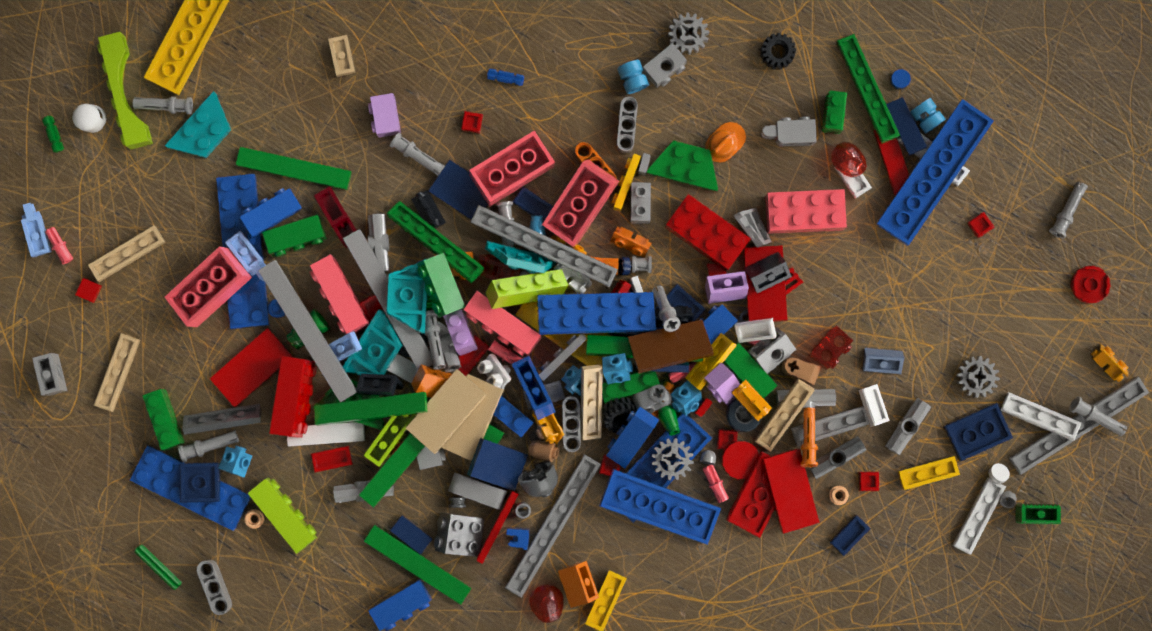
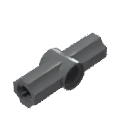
(847, 450)

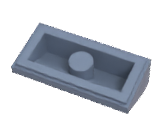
(883, 361)

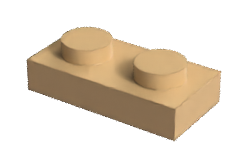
(341, 55)

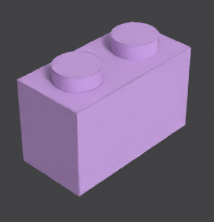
(385, 115)
(726, 287)
(460, 332)
(722, 384)

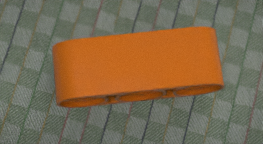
(593, 157)

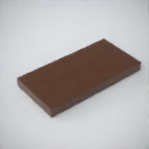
(665, 348)

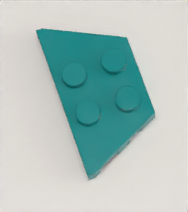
(202, 130)
(520, 258)
(407, 298)
(378, 347)

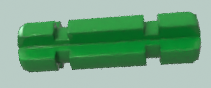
(53, 134)

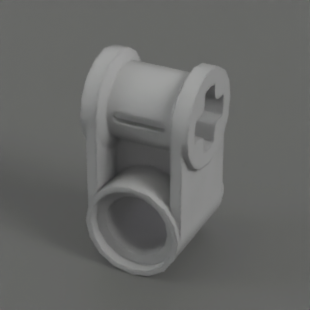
(651, 400)

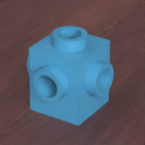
(616, 368)
(573, 380)
(686, 398)
(235, 461)

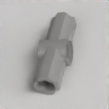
(379, 239)
(821, 397)
(915, 416)
(351, 492)

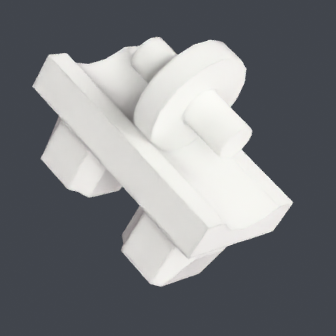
(496, 373)

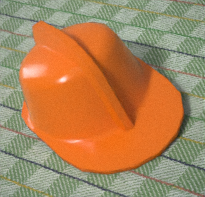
(726, 141)

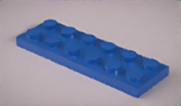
(596, 313)
(690, 433)
(162, 475)
(660, 506)

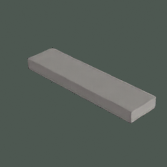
(834, 424)

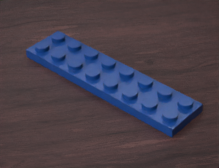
(934, 172)
(249, 304)

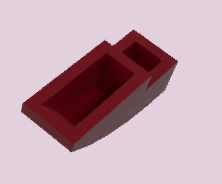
(335, 213)

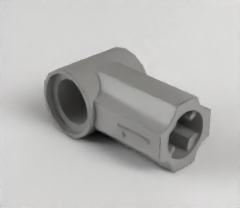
(450, 356)

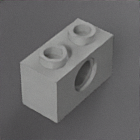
(671, 56)
(640, 203)
(772, 351)
(49, 374)

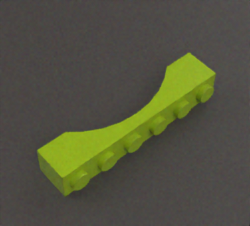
(115, 55)

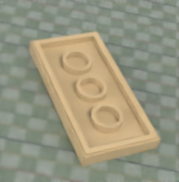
(446, 411)
(467, 436)

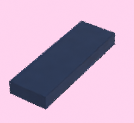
(906, 126)

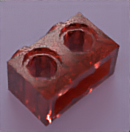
(496, 269)
(827, 344)

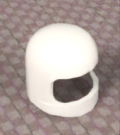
(88, 119)

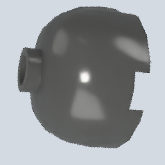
(539, 480)

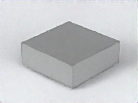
(644, 164)

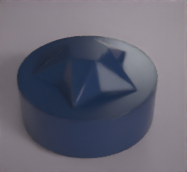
(624, 266)

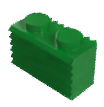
(834, 112)
(1037, 513)

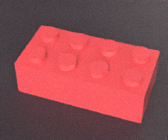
(511, 168)
(580, 202)
(805, 211)
(208, 287)
(340, 294)
(503, 324)

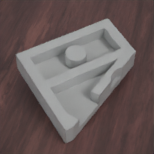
(753, 226)

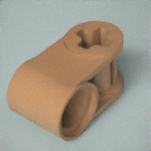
(803, 370)

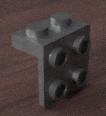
(459, 534)

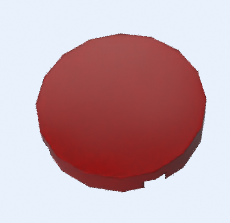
(1090, 284)
(739, 459)

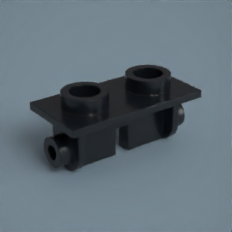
(428, 209)
(683, 313)

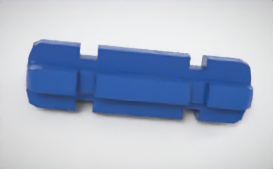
(505, 77)

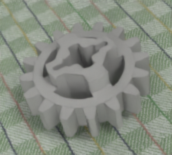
(694, 38)
(976, 384)
(673, 450)

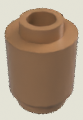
(543, 450)

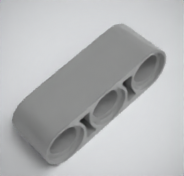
(627, 116)
(574, 414)
(477, 491)
(222, 593)

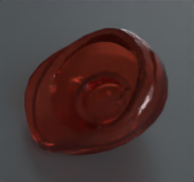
(848, 159)
(547, 603)

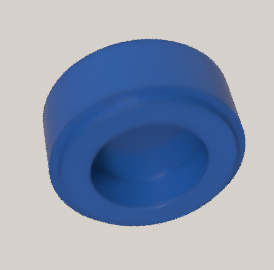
(900, 79)
(275, 310)

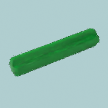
(158, 567)

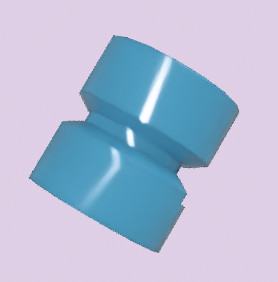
(633, 76)
(934, 118)

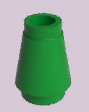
(668, 418)

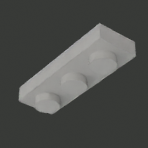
(561, 355)

